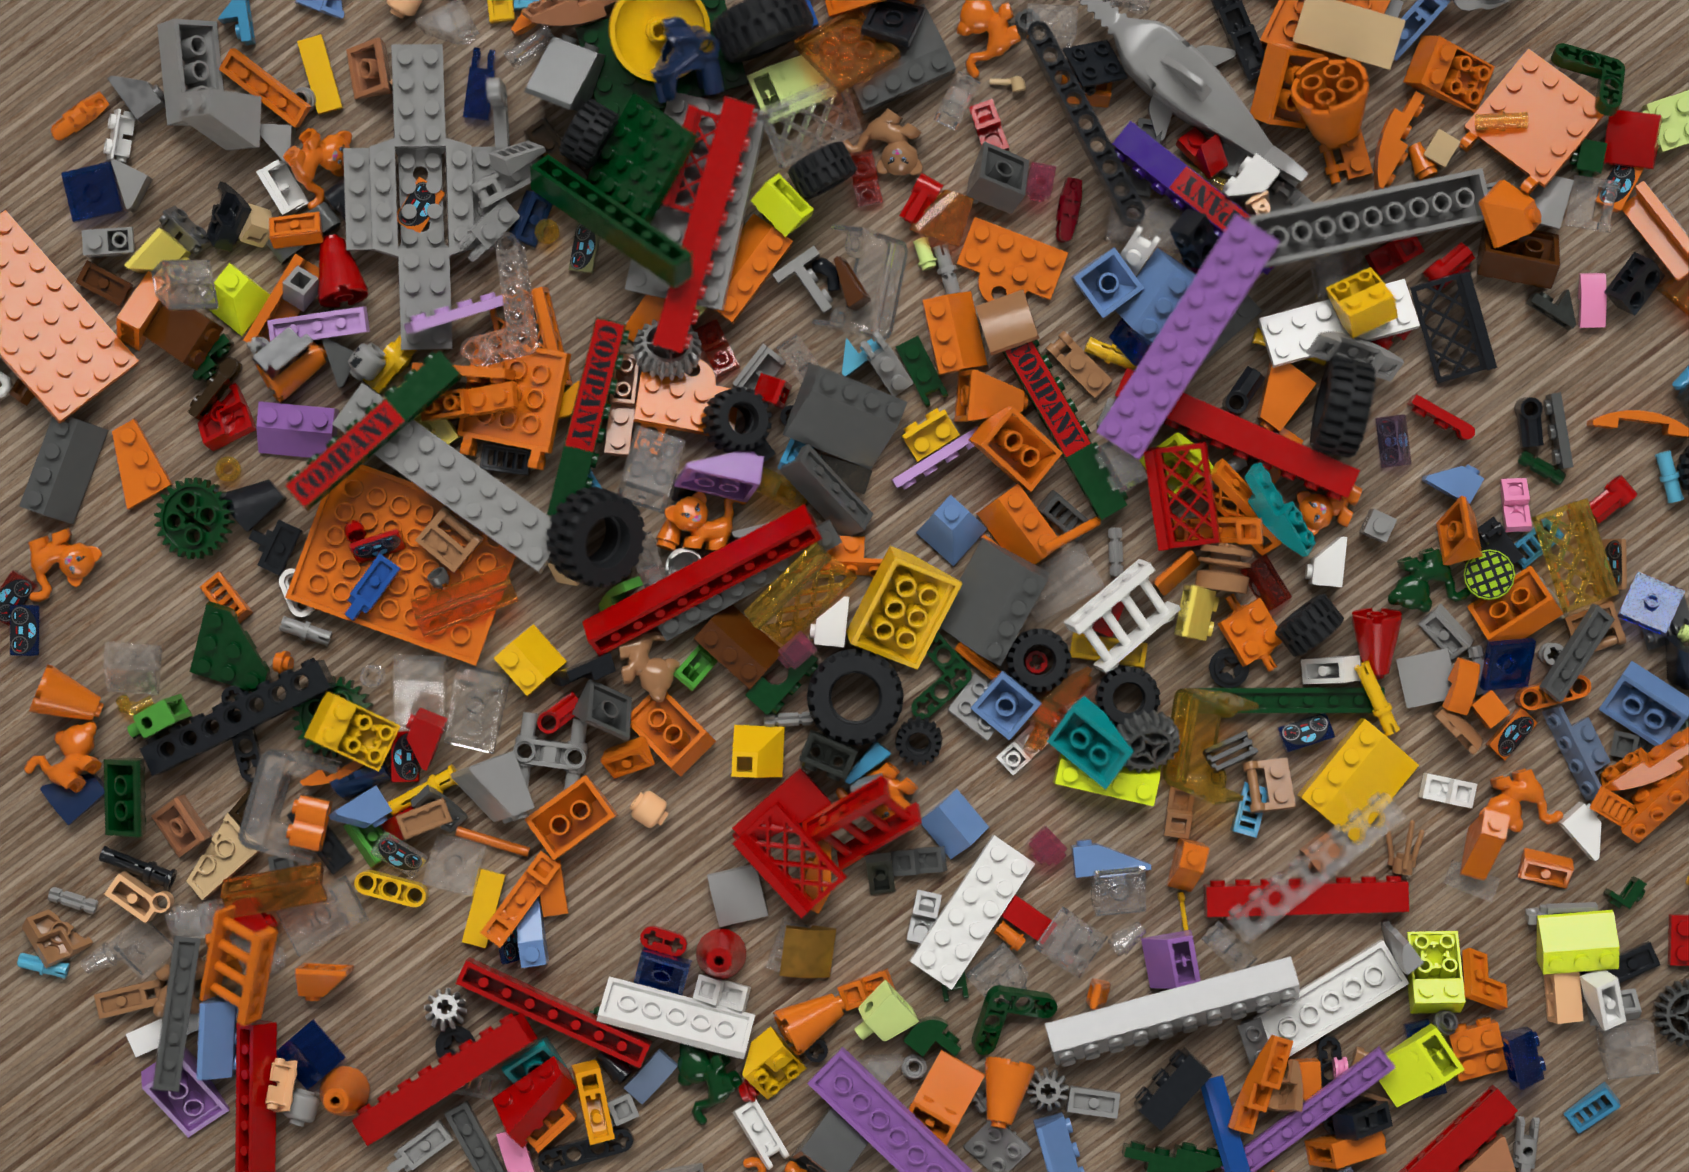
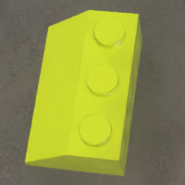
(1577, 942)

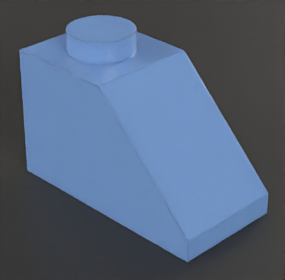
(1456, 482)
(363, 810)

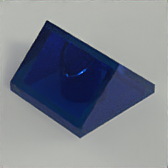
(662, 971)
(314, 1053)

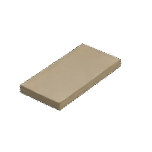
(1349, 31)

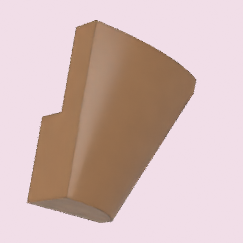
(1460, 728)
(53, 938)
(1290, 1095)

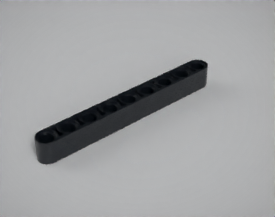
(1085, 111)

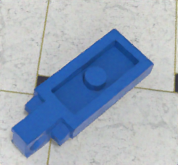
(371, 586)

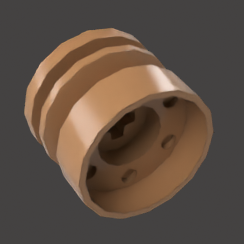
(1224, 568)

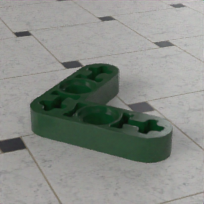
(1610, 72)
(948, 669)
(1002, 1007)

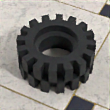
(919, 726)

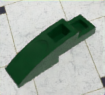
(1184, 1157)

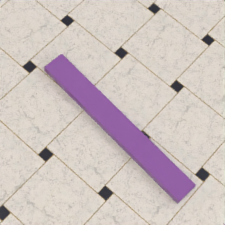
(1318, 1108)

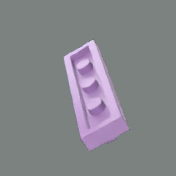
(444, 315)
(323, 324)
(928, 465)

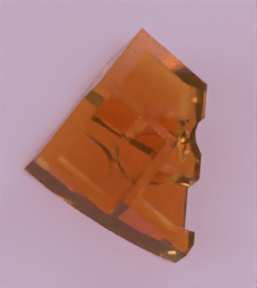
(945, 218)

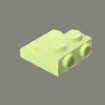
(1675, 121)

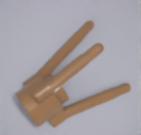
(1404, 861)

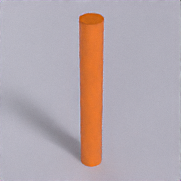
(1070, 535)
(492, 841)

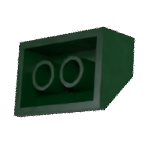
(124, 797)

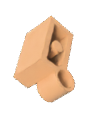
(137, 897)

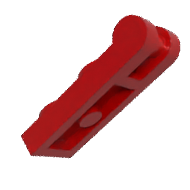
(1441, 417)

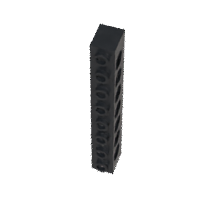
(160, 760)

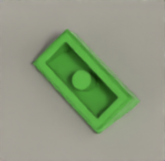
(365, 840)

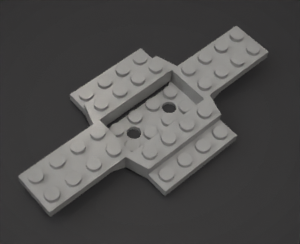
(372, 192)

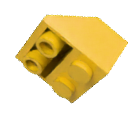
(1362, 302)

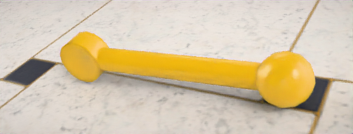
(1181, 898)

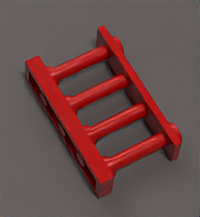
(860, 804)

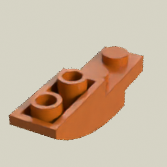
(1390, 149)
(473, 402)
(1642, 768)

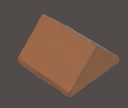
(369, 69)
(181, 825)

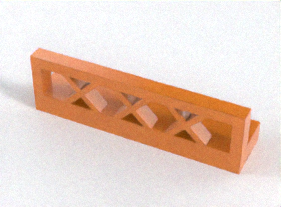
(1237, 490)

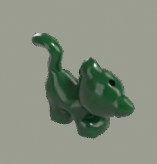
(1414, 590)
(697, 1067)

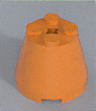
(1331, 99)

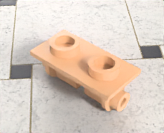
(1258, 204)
(281, 1096)

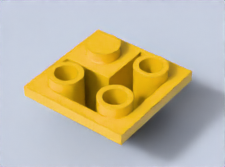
(757, 751)
(771, 1063)

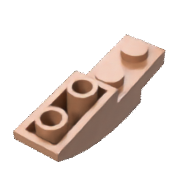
(565, 11)
(620, 419)

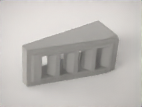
(515, 157)

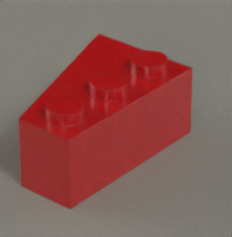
(532, 1098)

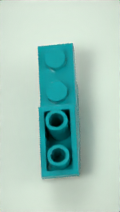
(1281, 519)

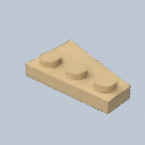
(221, 860)

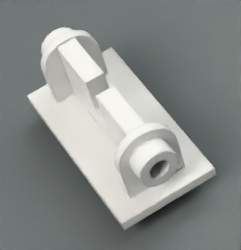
(116, 144)

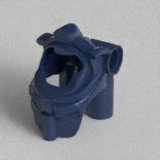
(684, 51)

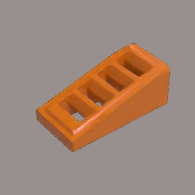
(242, 613)
(1615, 808)
(1097, 993)

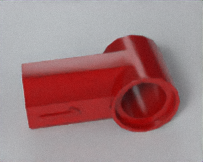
(923, 195)
(1450, 264)
(1615, 495)
(561, 712)

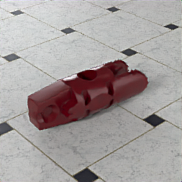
(1068, 209)

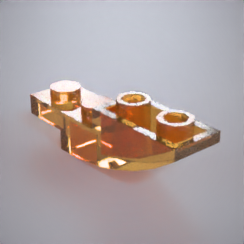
(1056, 700)

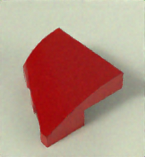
(226, 420)

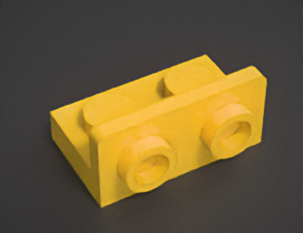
(930, 434)

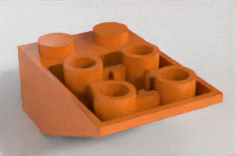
(1448, 73)
(946, 1095)

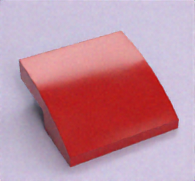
(1632, 139)

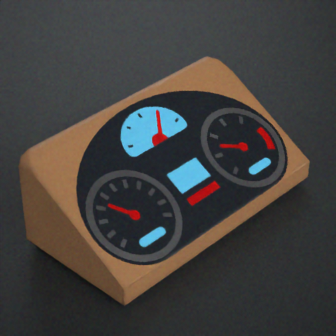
(1617, 558)

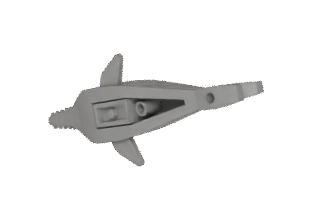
(1189, 86)

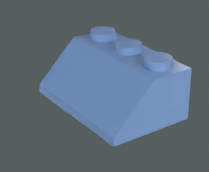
(1164, 286)
(1646, 705)
(217, 1039)
(1056, 1144)

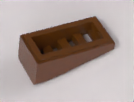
(853, 290)

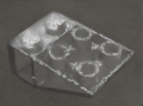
(651, 469)

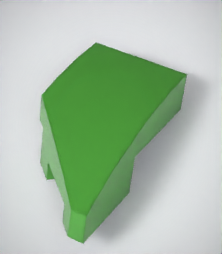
(617, 592)

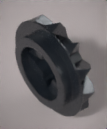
(1225, 679)
(445, 1039)

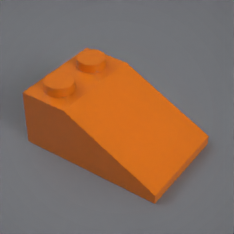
(671, 732)

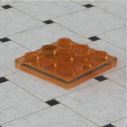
(843, 53)

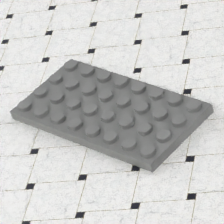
(674, 222)

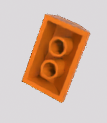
(1273, 93)
(954, 332)
(1016, 447)
(1017, 524)
(1519, 612)
(570, 817)

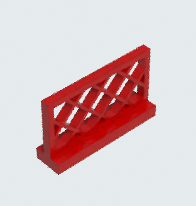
(691, 122)
(1161, 501)
(777, 875)

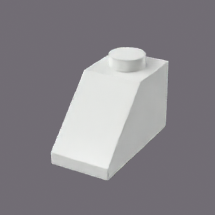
(1328, 565)
(831, 625)
(1330, 669)
(1583, 828)
(1604, 998)

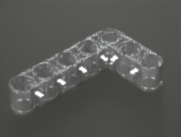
(513, 308)

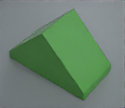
(695, 667)

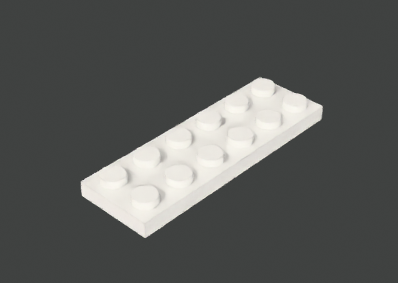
(1293, 331)
(972, 912)
(1336, 997)
(675, 1017)

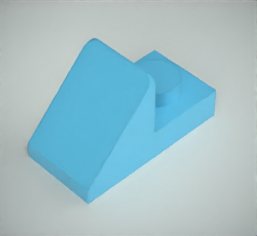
(853, 359)

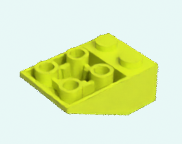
(1439, 980)
(1420, 1066)

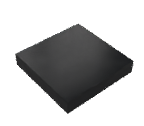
(893, 22)

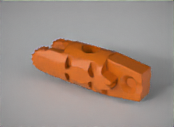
(79, 116)

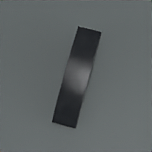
(1241, 36)

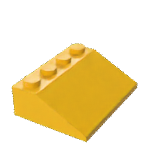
(903, 608)
(1354, 772)

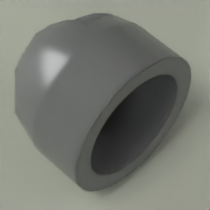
(438, 577)

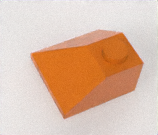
(1508, 213)
(318, 979)

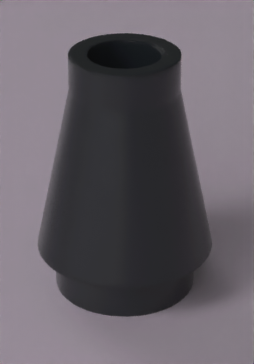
(614, 1067)

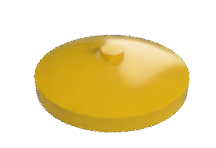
(638, 31)

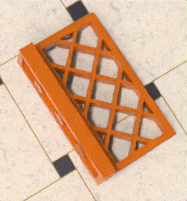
(545, 319)

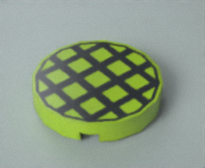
(1489, 575)

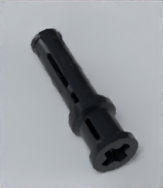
(148, 871)

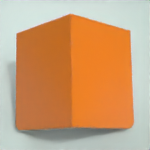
(1489, 709)

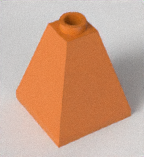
(983, 396)

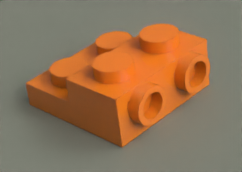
(1478, 1048)

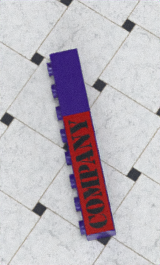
(1175, 179)

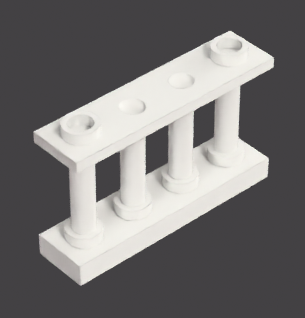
(1102, 605)

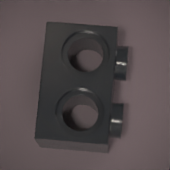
(1193, 238)
(1634, 283)
(1362, 1120)

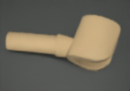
(1017, 83)

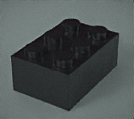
(1171, 1088)

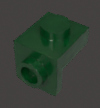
(1631, 893)

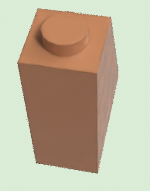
(1491, 1158)

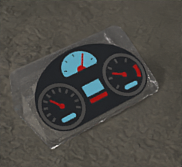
(399, 854)

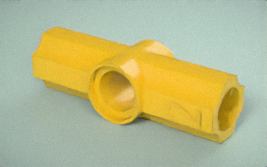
(396, 362)

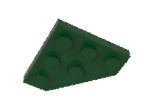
(227, 651)

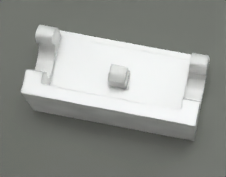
(283, 187)

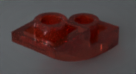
(866, 179)
(717, 348)

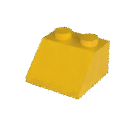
(530, 660)

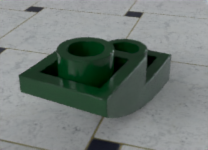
(208, 367)

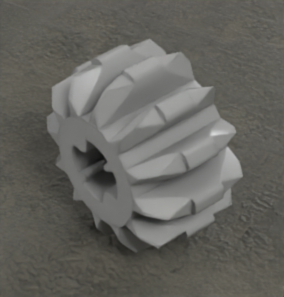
(436, 1014)
(1039, 1094)

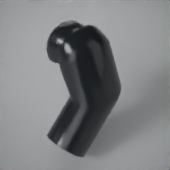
(829, 270)

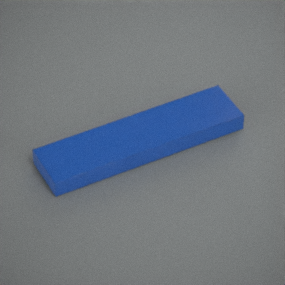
(1220, 1113)

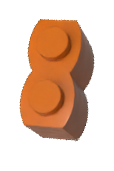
(309, 823)

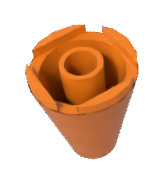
(297, 373)
(65, 697)
(808, 1020)
(1005, 1089)
(344, 1091)

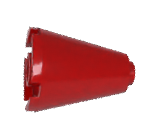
(339, 274)
(1377, 637)
(725, 944)

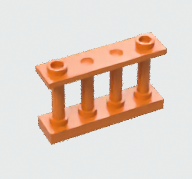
(257, 962)

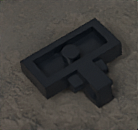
(276, 546)

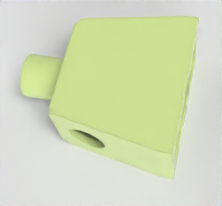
(885, 1014)

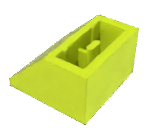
(782, 205)

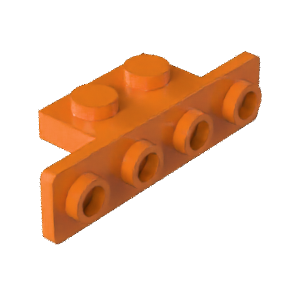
(851, 555)
(1656, 803)

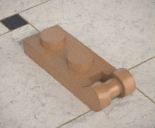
(1079, 365)
(127, 998)

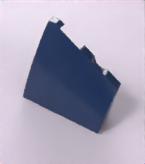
(360, 781)
(71, 804)

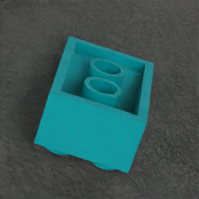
(1091, 742)

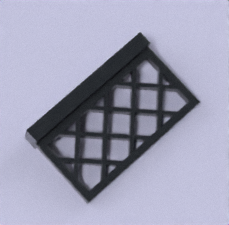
(1475, 321)

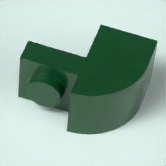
(927, 1031)

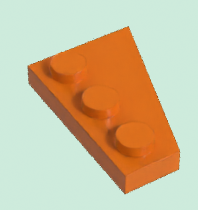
(138, 465)

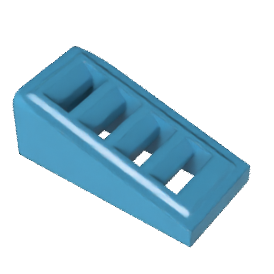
(1530, 536)
(872, 757)
(1236, 827)
(1595, 1094)

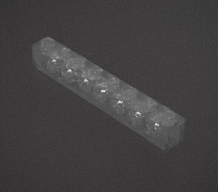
(1389, 815)

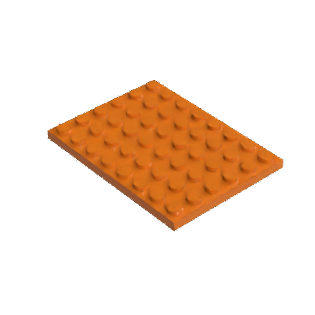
(386, 503)

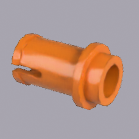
(1010, 936)

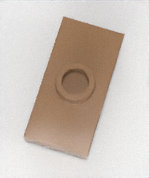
(424, 818)

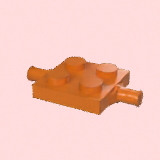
(1250, 632)

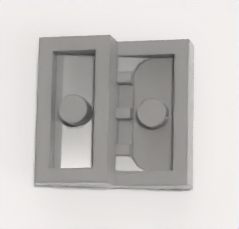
(1425, 677)
(737, 895)

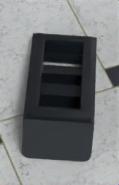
(525, 470)

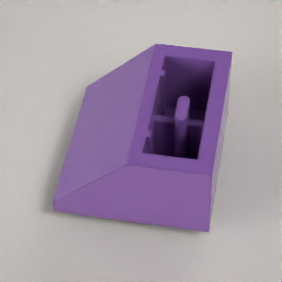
(1171, 960)

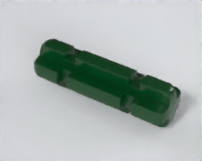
(1541, 467)

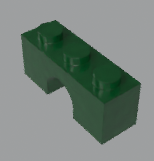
(769, 695)

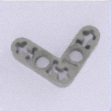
(498, 99)

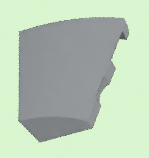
(1552, 201)
(1400, 948)

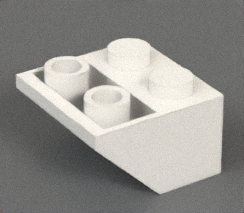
(1254, 177)

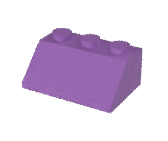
(294, 429)

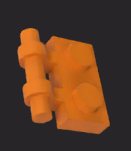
(1354, 160)

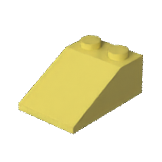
(1196, 612)

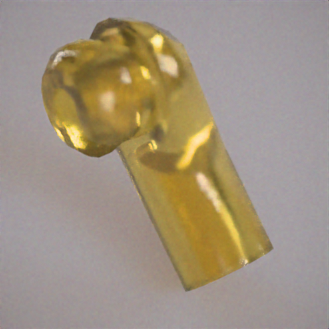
(131, 707)

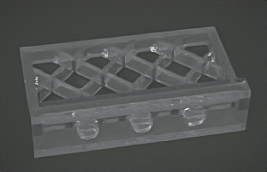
(798, 102)

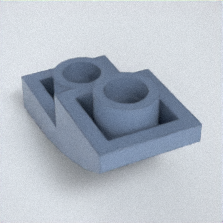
(650, 1076)

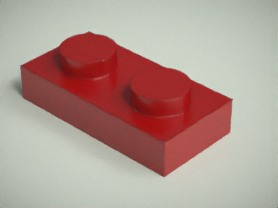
(1678, 940)

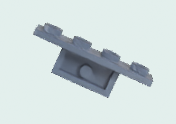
(1579, 747)

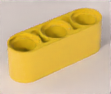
(379, 888)

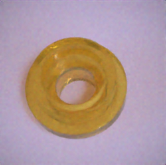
(553, 231)
(220, 469)

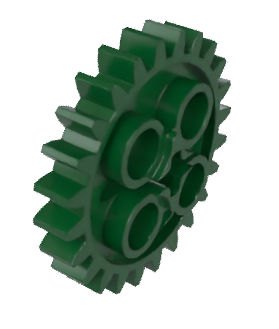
(182, 537)
(307, 712)

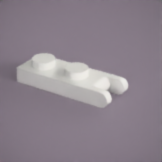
(1138, 250)
(760, 1132)

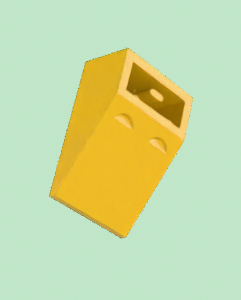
(352, 731)

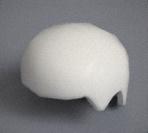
(679, 559)

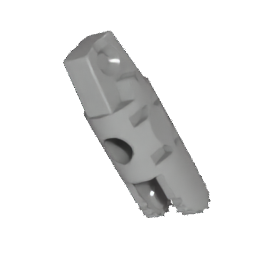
(1525, 1160)

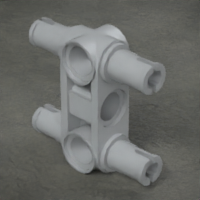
(549, 752)

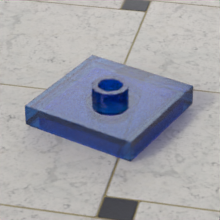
(92, 192)
(1651, 603)
(1507, 664)

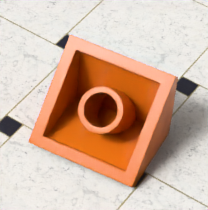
(1459, 533)

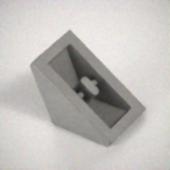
(278, 137)
(132, 184)

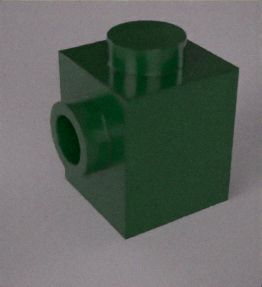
(1588, 158)

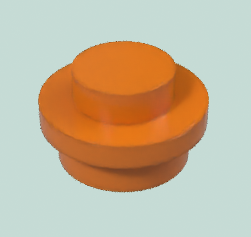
(282, 662)

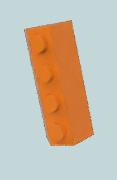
(757, 256)

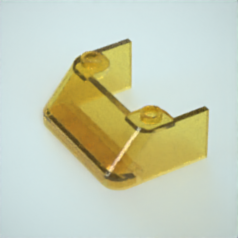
(1198, 721)

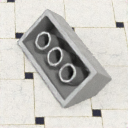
(188, 61)

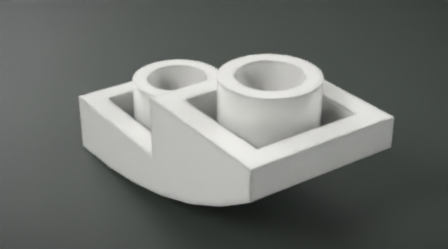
(1015, 757)

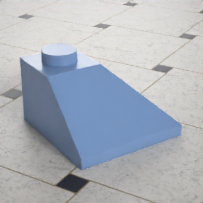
(1107, 282)
(951, 530)

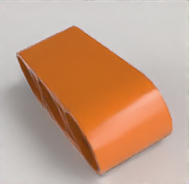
(1542, 699)

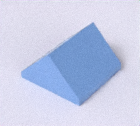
(1005, 705)
(954, 824)

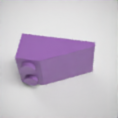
(727, 475)
(195, 1103)

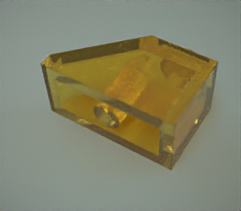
(780, 489)

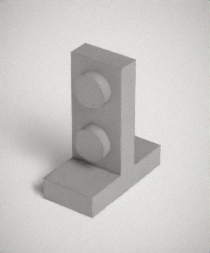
(806, 277)

